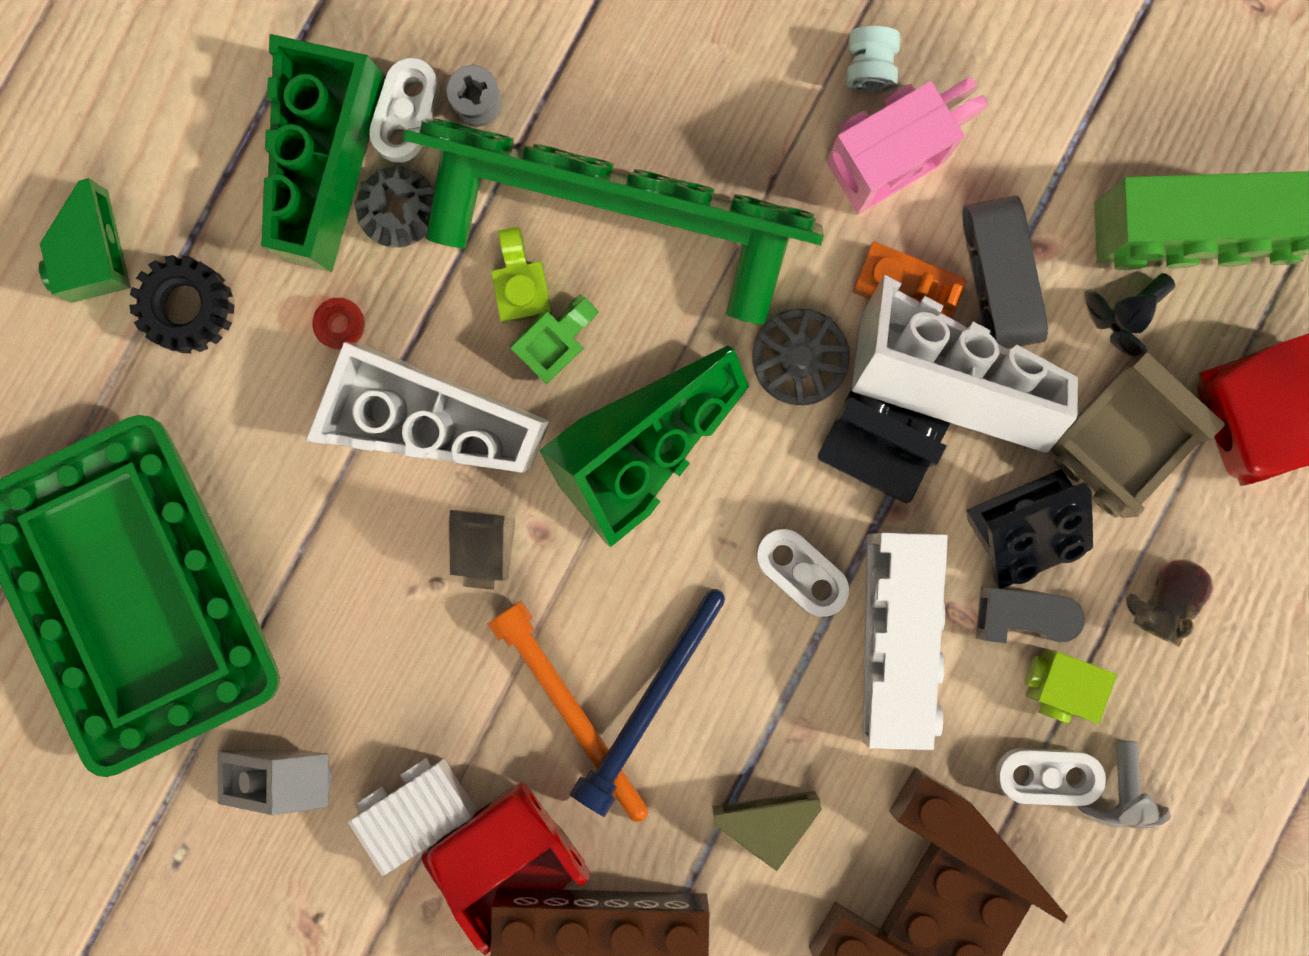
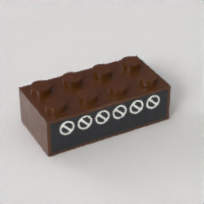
(599, 923)

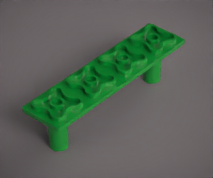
(479, 154)

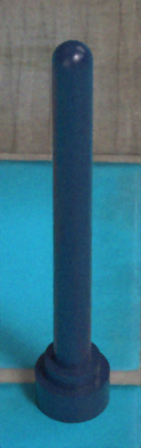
(598, 786)

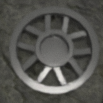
(800, 357)

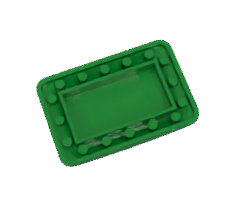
(128, 597)

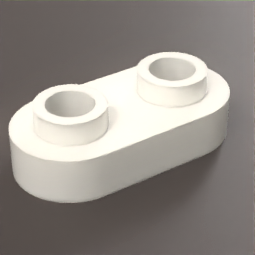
(399, 111)
(802, 571)
(1048, 777)

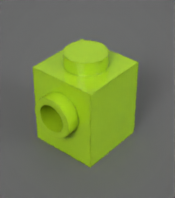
(1068, 686)

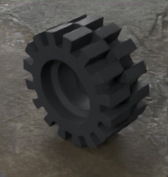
(152, 297)

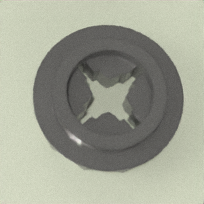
(385, 227)

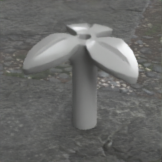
(1134, 808)

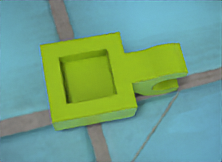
(520, 286)

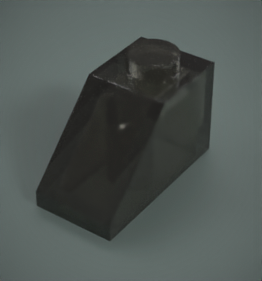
(480, 547)

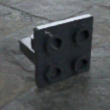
(883, 445)
(1034, 527)

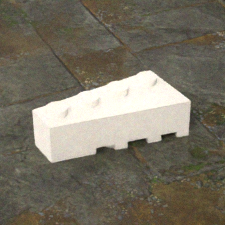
(416, 413)

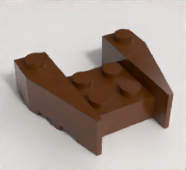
(961, 895)

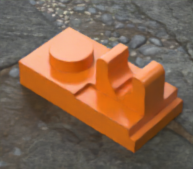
(915, 276)

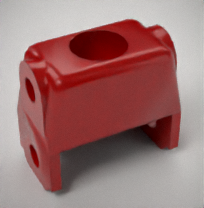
(1263, 410)
(501, 846)

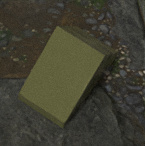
(769, 825)

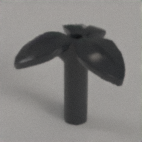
(1129, 314)

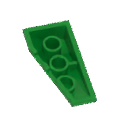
(630, 448)

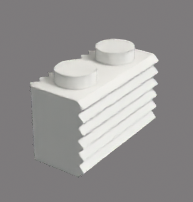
(411, 816)

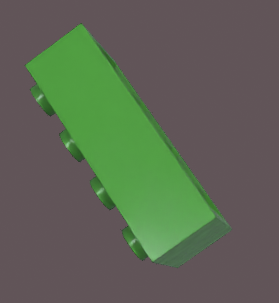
(1204, 218)

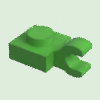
(549, 343)

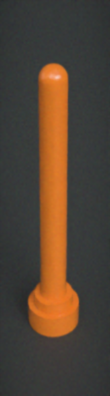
(516, 630)

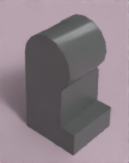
(1047, 615)

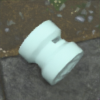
(873, 59)

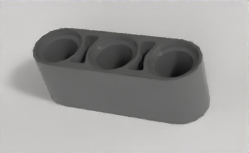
(1005, 271)

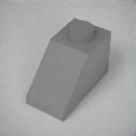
(274, 780)

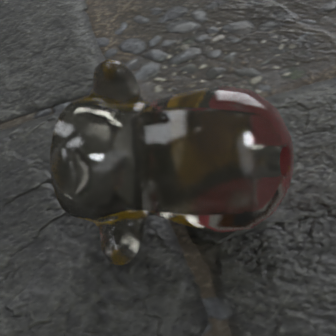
(1175, 601)

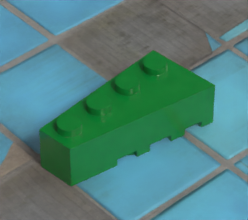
(315, 146)

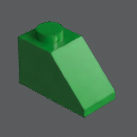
(83, 247)

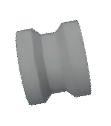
(479, 107)

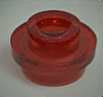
(328, 312)

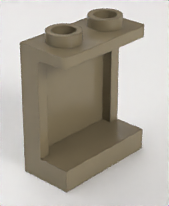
(1134, 435)

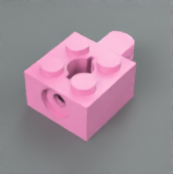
(901, 141)

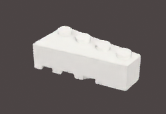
(959, 372)
(903, 640)

